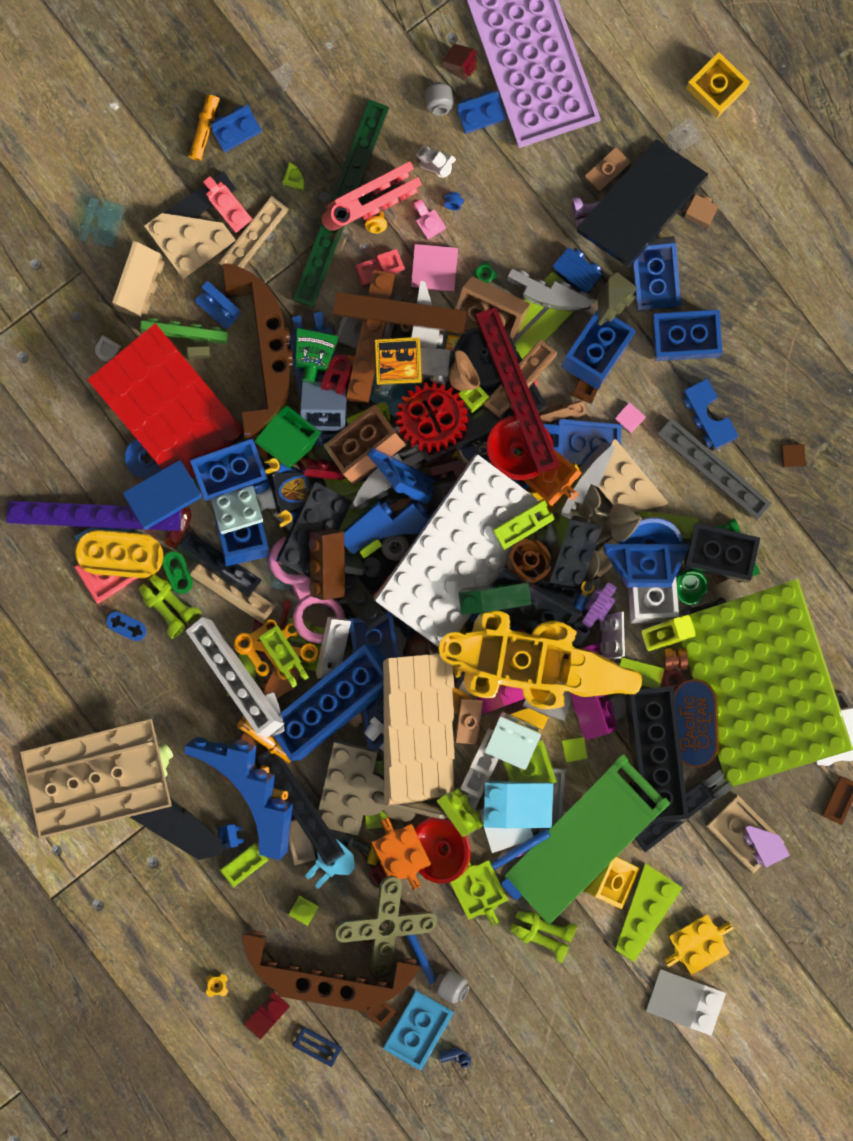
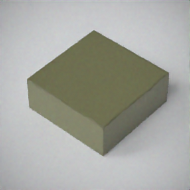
(199, 353)

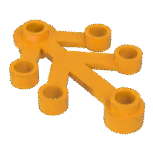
(257, 645)

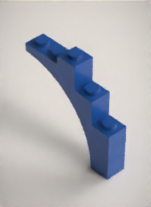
(379, 523)
(256, 787)

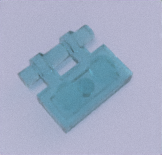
(108, 224)

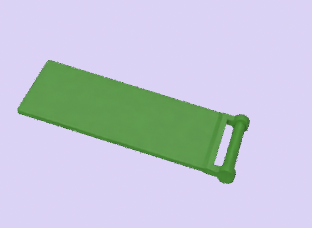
(585, 841)

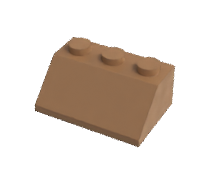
(481, 296)

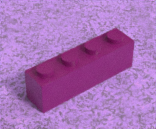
(594, 712)

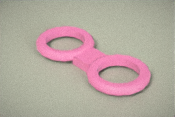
(301, 588)

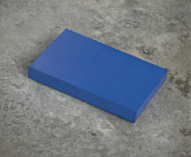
(162, 495)

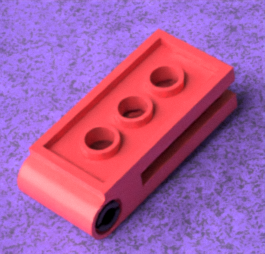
(349, 208)

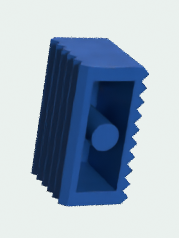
(577, 271)

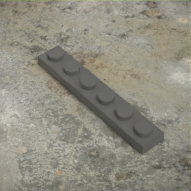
(714, 469)

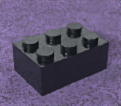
(571, 547)
(722, 552)

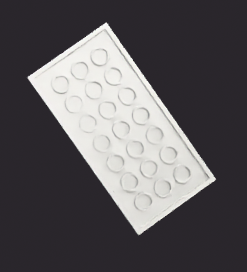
(454, 551)

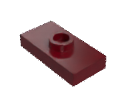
(320, 468)

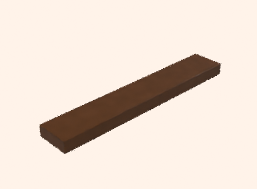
(400, 312)

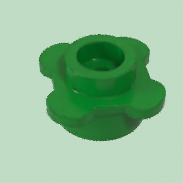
(485, 268)

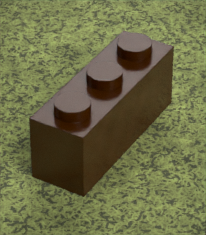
(327, 564)

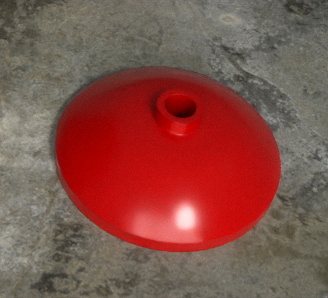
(502, 442)
(445, 864)

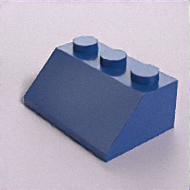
(228, 469)

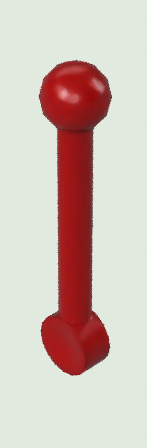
(286, 605)

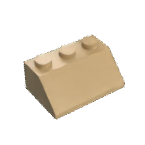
(138, 281)

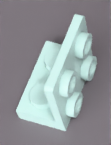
(237, 510)
(513, 740)

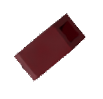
(460, 61)

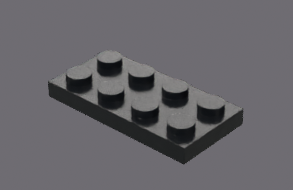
(319, 511)

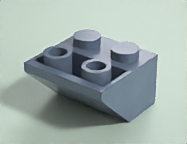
(323, 408)

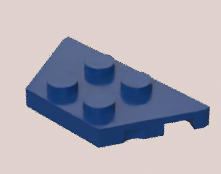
(403, 477)
(646, 563)

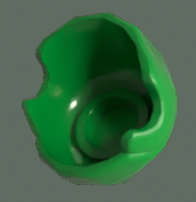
(691, 586)

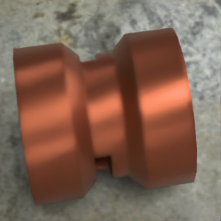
(675, 659)

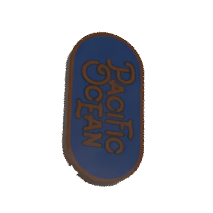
(697, 722)

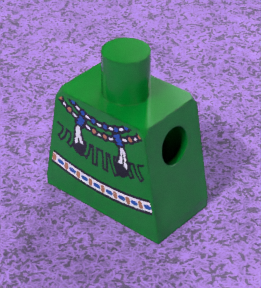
(314, 352)

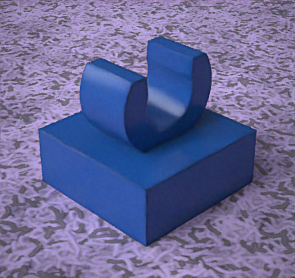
(229, 836)

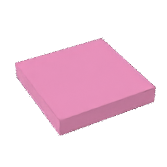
(435, 267)

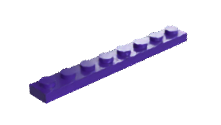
(83, 516)

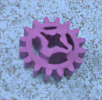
(599, 604)

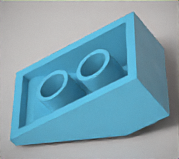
(518, 804)

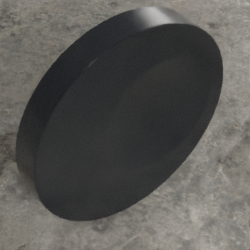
(475, 348)

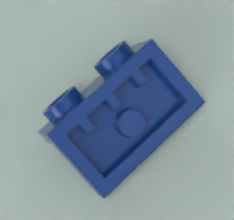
(480, 111)
(235, 128)
(217, 306)

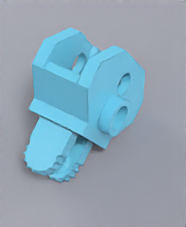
(342, 866)

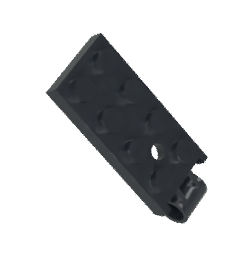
(542, 603)

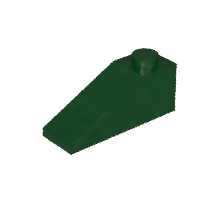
(493, 597)

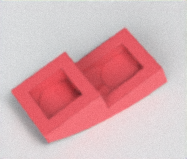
(386, 262)

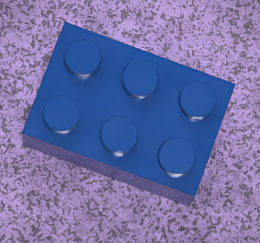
(687, 335)
(598, 350)

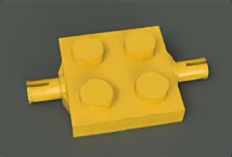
(698, 944)

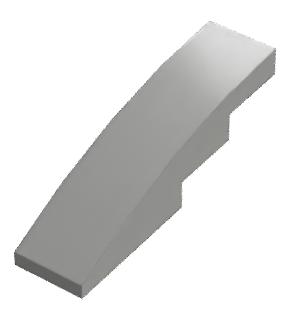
(592, 473)

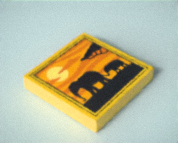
(398, 361)

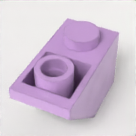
(767, 846)

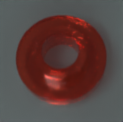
(676, 673)

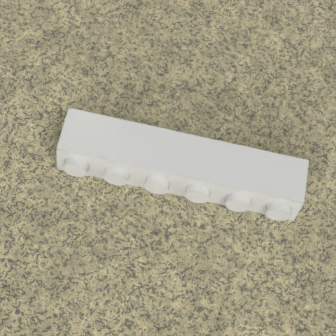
(234, 677)

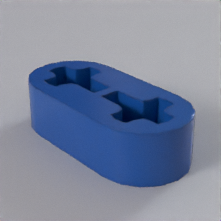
(124, 630)

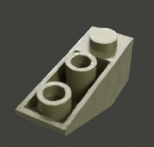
(614, 297)

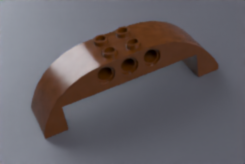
(267, 315)

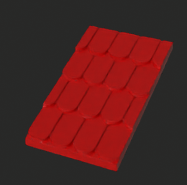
(165, 401)

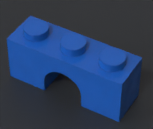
(715, 432)

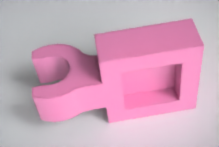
(429, 222)

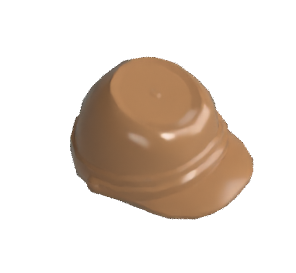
(462, 373)

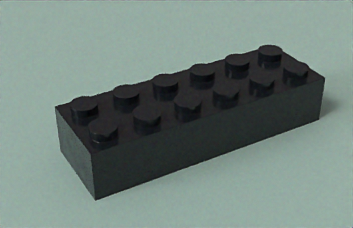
(657, 749)

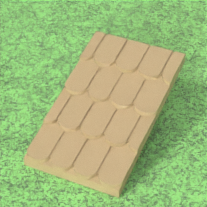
(418, 729)
(95, 778)

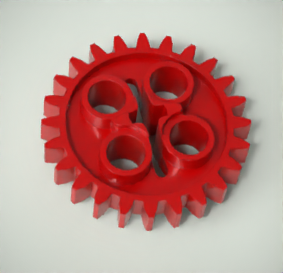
(451, 409)

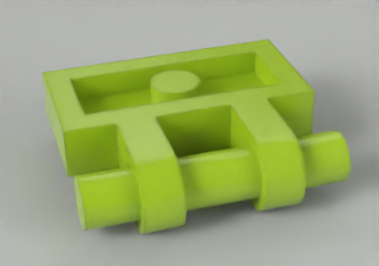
(460, 812)

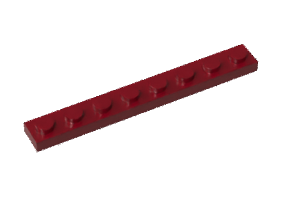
(516, 390)

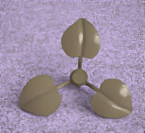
(621, 524)

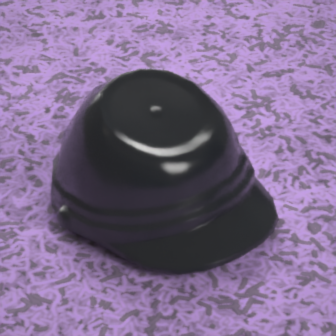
(376, 570)

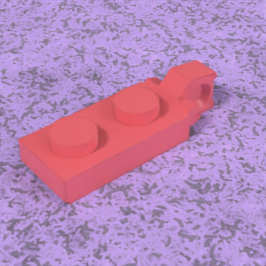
(227, 205)

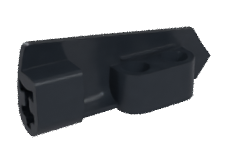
(182, 830)

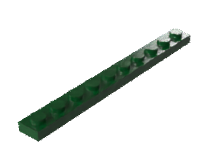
(349, 180)

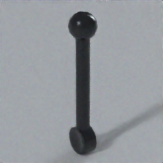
(686, 611)

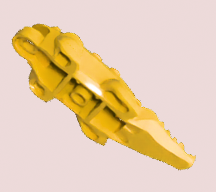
(532, 662)

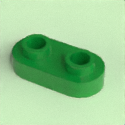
(177, 573)

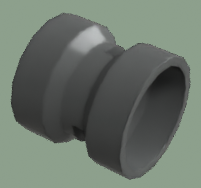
(717, 784)

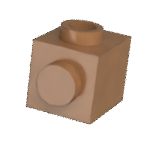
(700, 210)

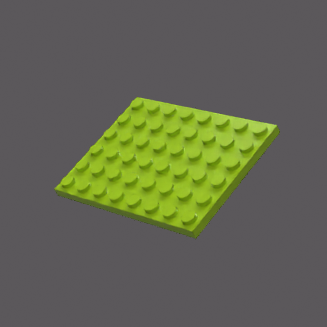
(768, 682)

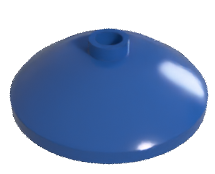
(655, 529)

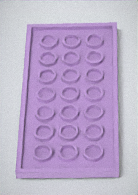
(534, 67)

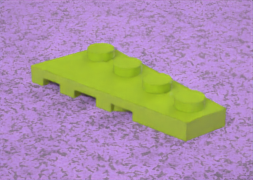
(649, 905)

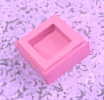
(630, 418)

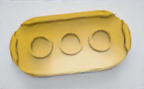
(119, 554)

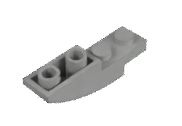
(558, 297)
(377, 485)

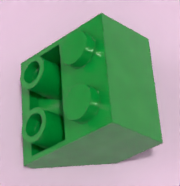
(288, 437)

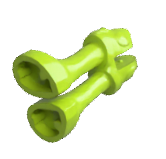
(188, 614)
(533, 918)

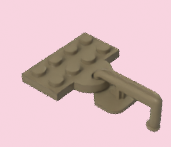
(351, 787)

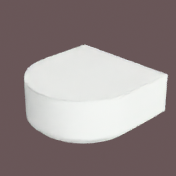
(106, 349)

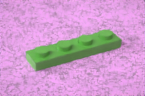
(194, 332)

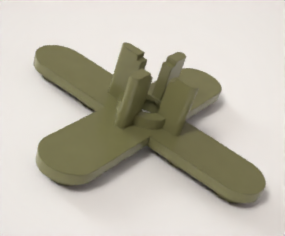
(398, 925)

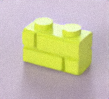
(668, 633)

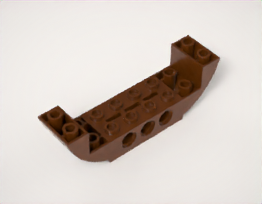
(285, 979)

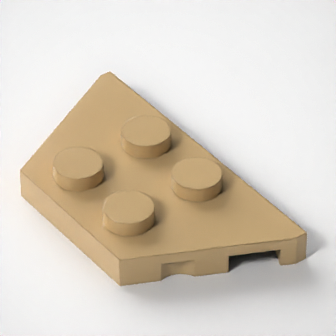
(627, 483)

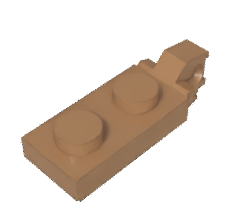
(562, 411)

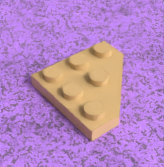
(188, 240)

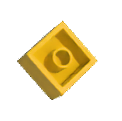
(717, 85)

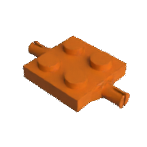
(556, 482)
(401, 853)

